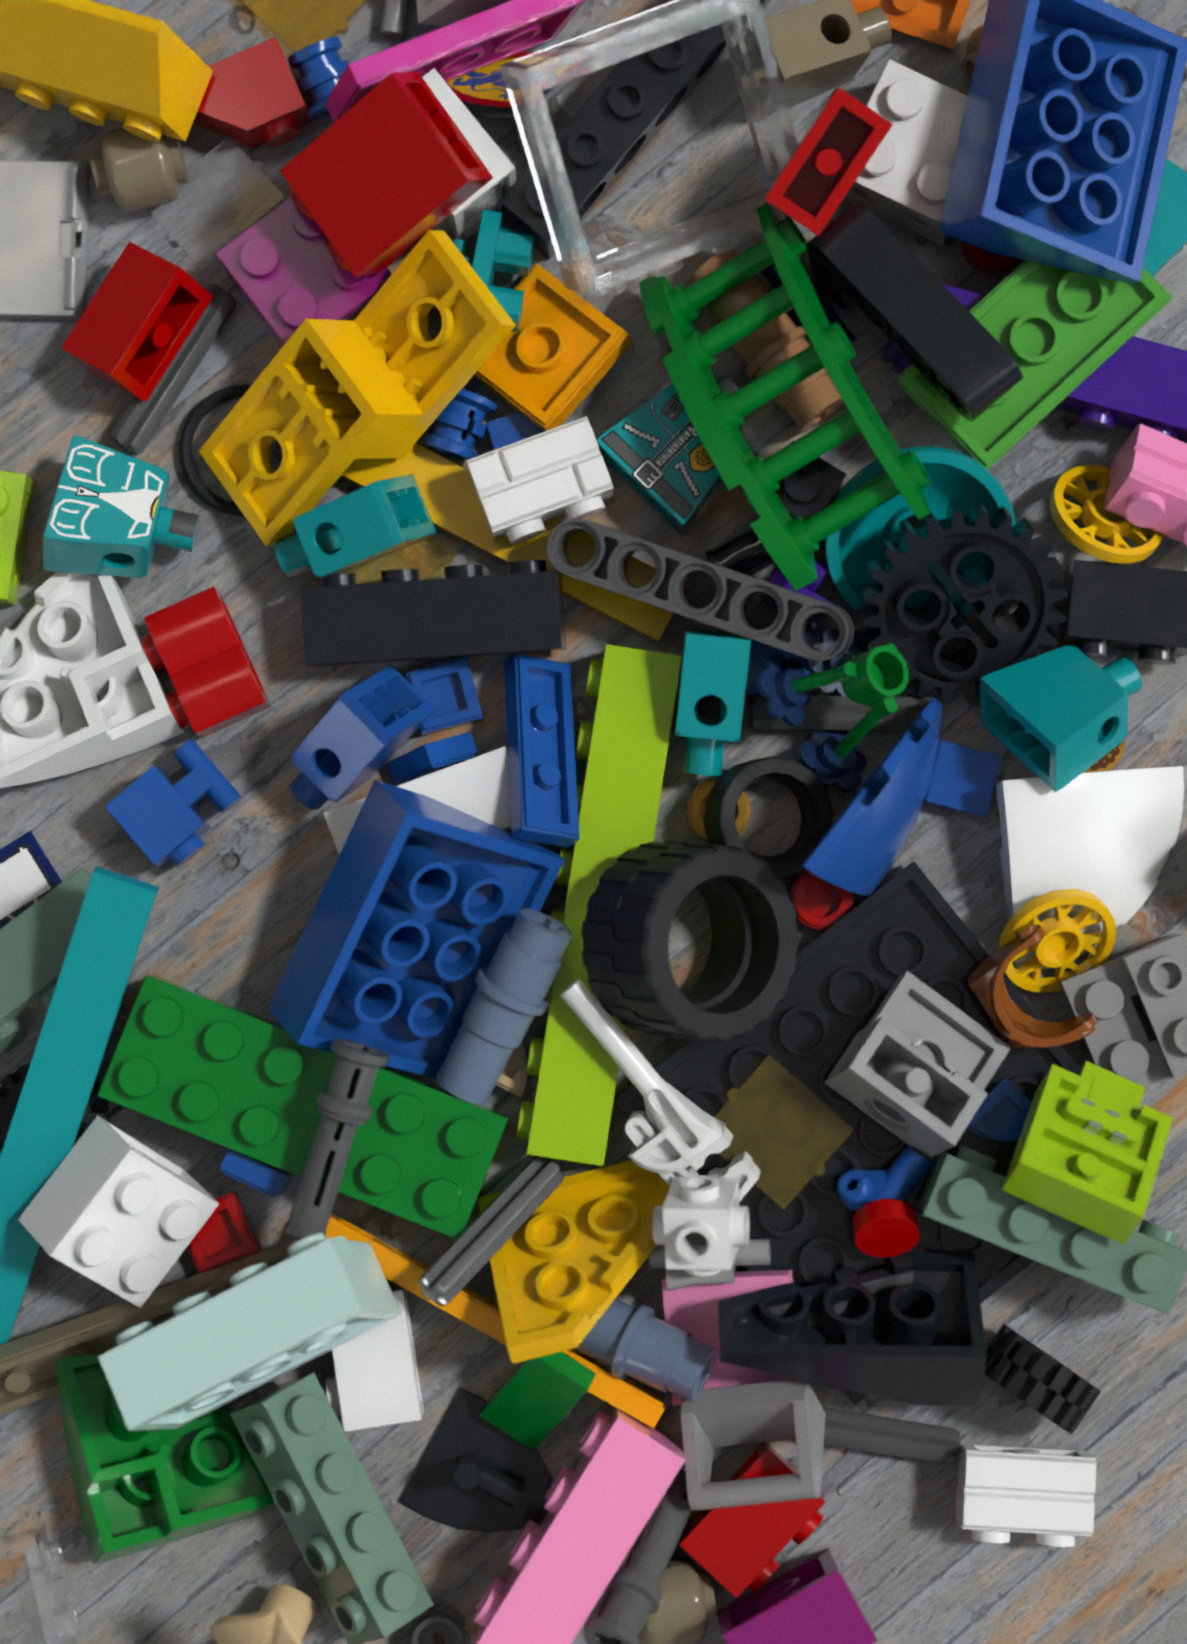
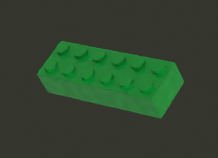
(256, 1094)

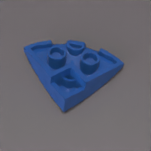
(882, 812)

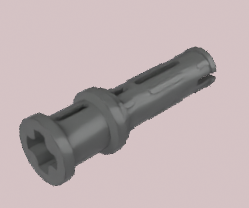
(335, 1104)
(635, 1587)

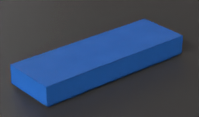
(541, 750)

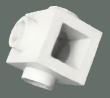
(701, 1224)

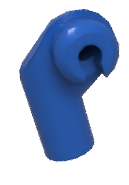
(862, 1186)

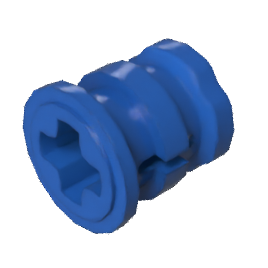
(320, 71)
(460, 426)

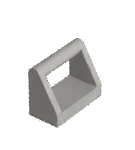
(747, 1417)

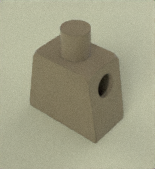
(823, 45)

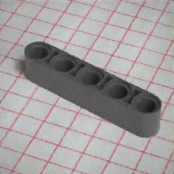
(668, 589)

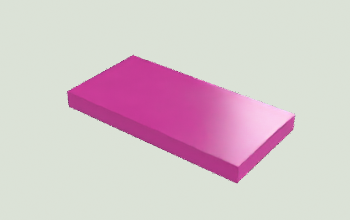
(457, 47)

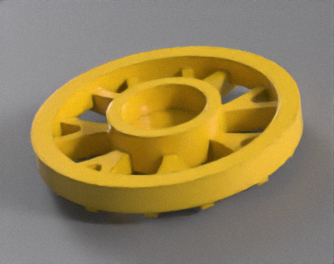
(1097, 520)
(1062, 938)

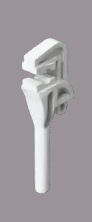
(673, 1131)

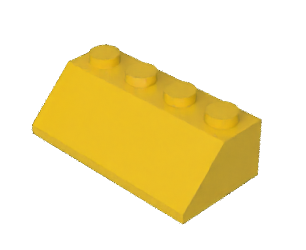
(101, 65)

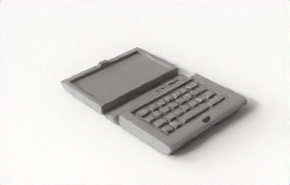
(39, 226)

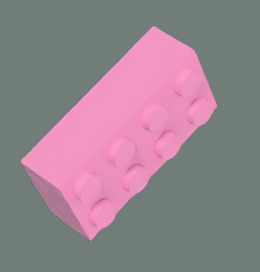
(584, 1536)

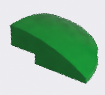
(150, 1483)

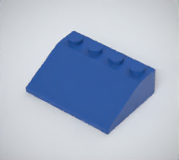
(1065, 136)
(407, 928)

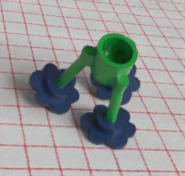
(859, 674)

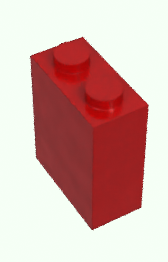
(385, 174)

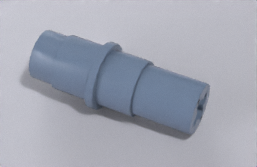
(504, 1005)
(649, 1350)

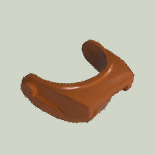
(1012, 1024)

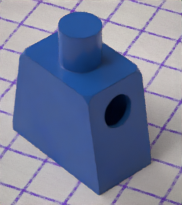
(357, 737)

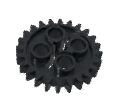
(1010, 569)

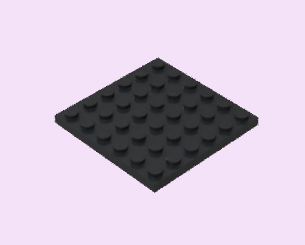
(828, 1001)

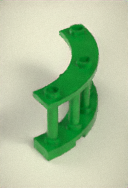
(720, 414)

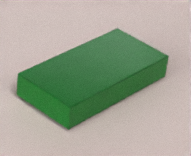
(537, 1397)

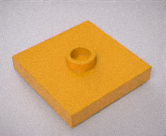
(556, 353)

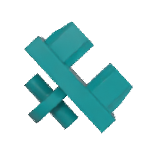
(500, 251)

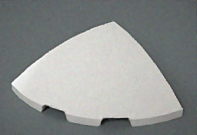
(77, 683)
(1093, 836)

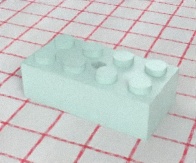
(248, 1333)

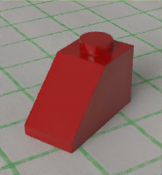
(254, 98)

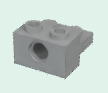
(1119, 1042)
(919, 1067)

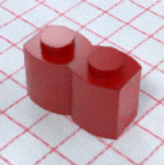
(205, 663)

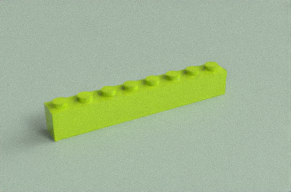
(615, 815)

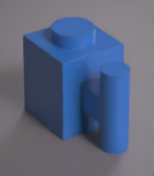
(162, 813)

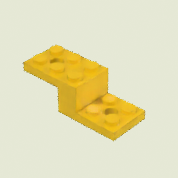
(356, 387)

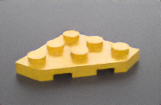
(574, 1257)

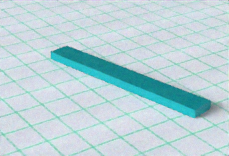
(66, 1064)

